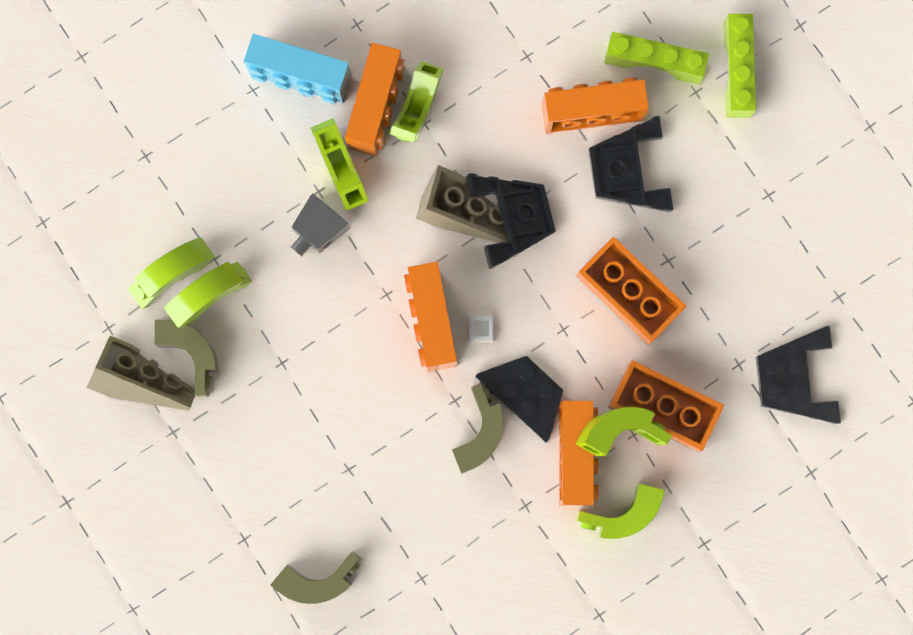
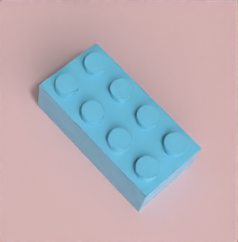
(297, 69)

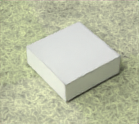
(481, 329)

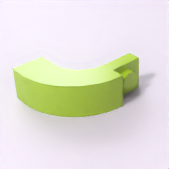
(418, 102)
(339, 164)
(169, 269)
(206, 291)
(604, 428)
(640, 513)

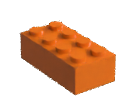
(374, 99)
(594, 105)
(630, 290)
(432, 316)
(678, 408)
(575, 463)

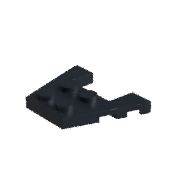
(618, 169)
(523, 213)
(785, 378)

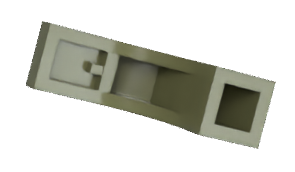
(187, 338)
(482, 447)
(308, 591)

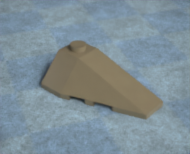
(450, 207)
(131, 377)

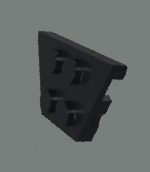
(526, 393)

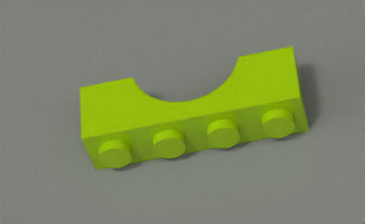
(678, 61)
(741, 67)

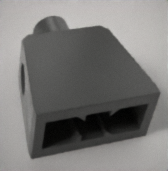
(317, 226)

